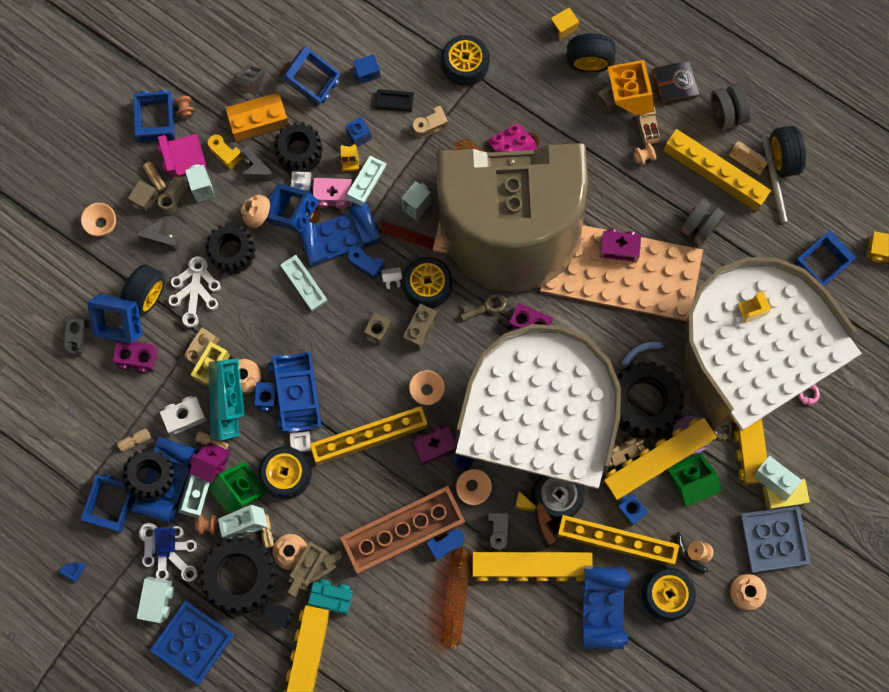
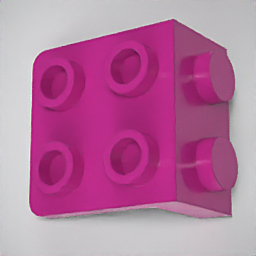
(512, 139)
(180, 154)

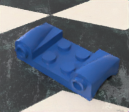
(339, 235)
(295, 393)
(166, 508)
(604, 607)

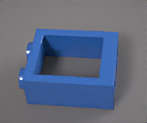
(306, 53)
(152, 134)
(280, 199)
(840, 251)
(129, 314)
(87, 515)

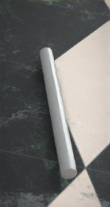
(774, 179)

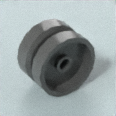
(730, 106)
(702, 222)

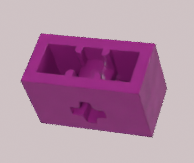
(610, 248)
(428, 453)
(209, 462)

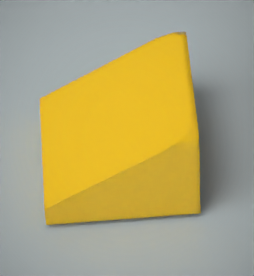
(524, 503)

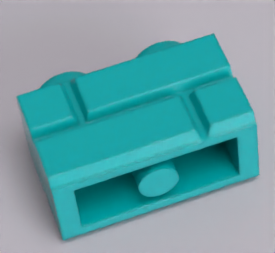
(331, 597)

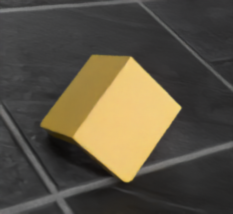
(565, 23)
(754, 307)

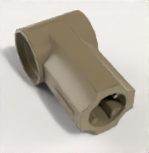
(172, 194)

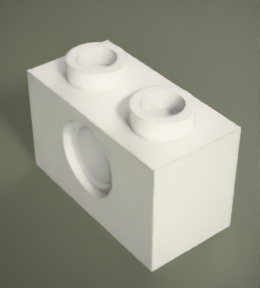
(194, 417)

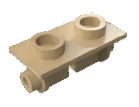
(748, 158)
(631, 446)

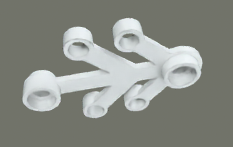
(193, 289)
(162, 562)

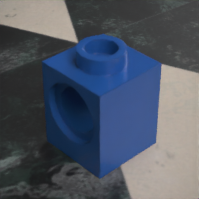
(366, 69)
(358, 132)
(265, 388)
(640, 509)

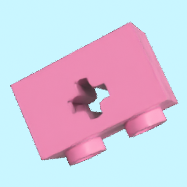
(325, 186)

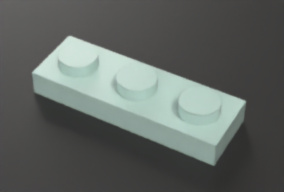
(366, 181)
(304, 283)

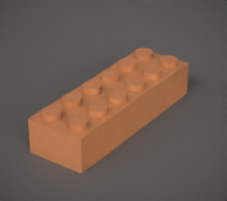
(402, 530)

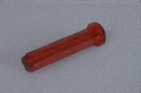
(406, 234)

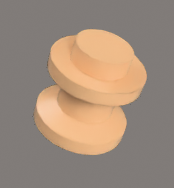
(644, 154)
(700, 551)

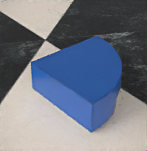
(72, 570)

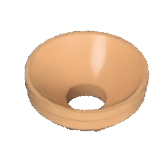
(255, 210)
(95, 212)
(254, 375)
(426, 378)
(482, 490)
(283, 561)
(738, 594)

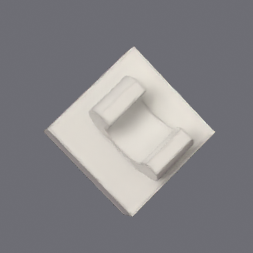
(301, 180)
(392, 274)

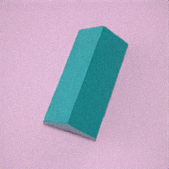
(225, 399)

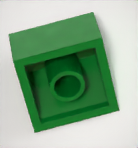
(694, 479)
(237, 488)

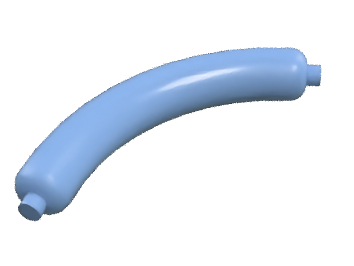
(638, 349)

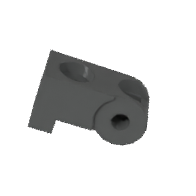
(75, 335)
(500, 530)

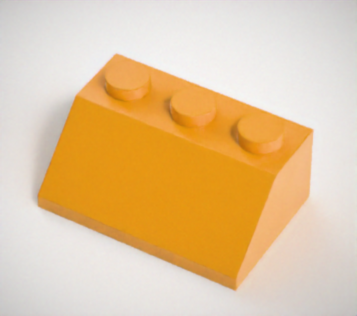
(632, 87)
(257, 116)

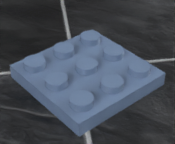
(775, 539)

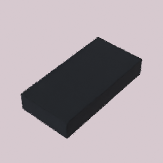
(394, 100)

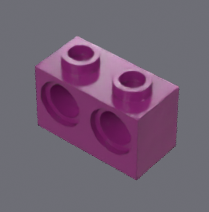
(532, 317)
(136, 351)

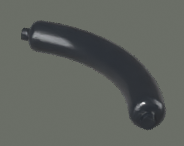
(684, 555)

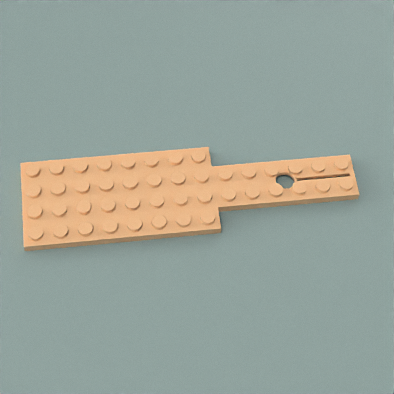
(655, 285)

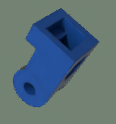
(366, 264)
(446, 545)

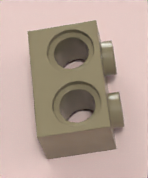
(420, 326)

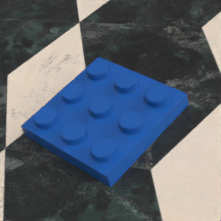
(192, 642)

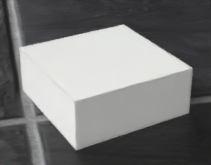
(301, 441)

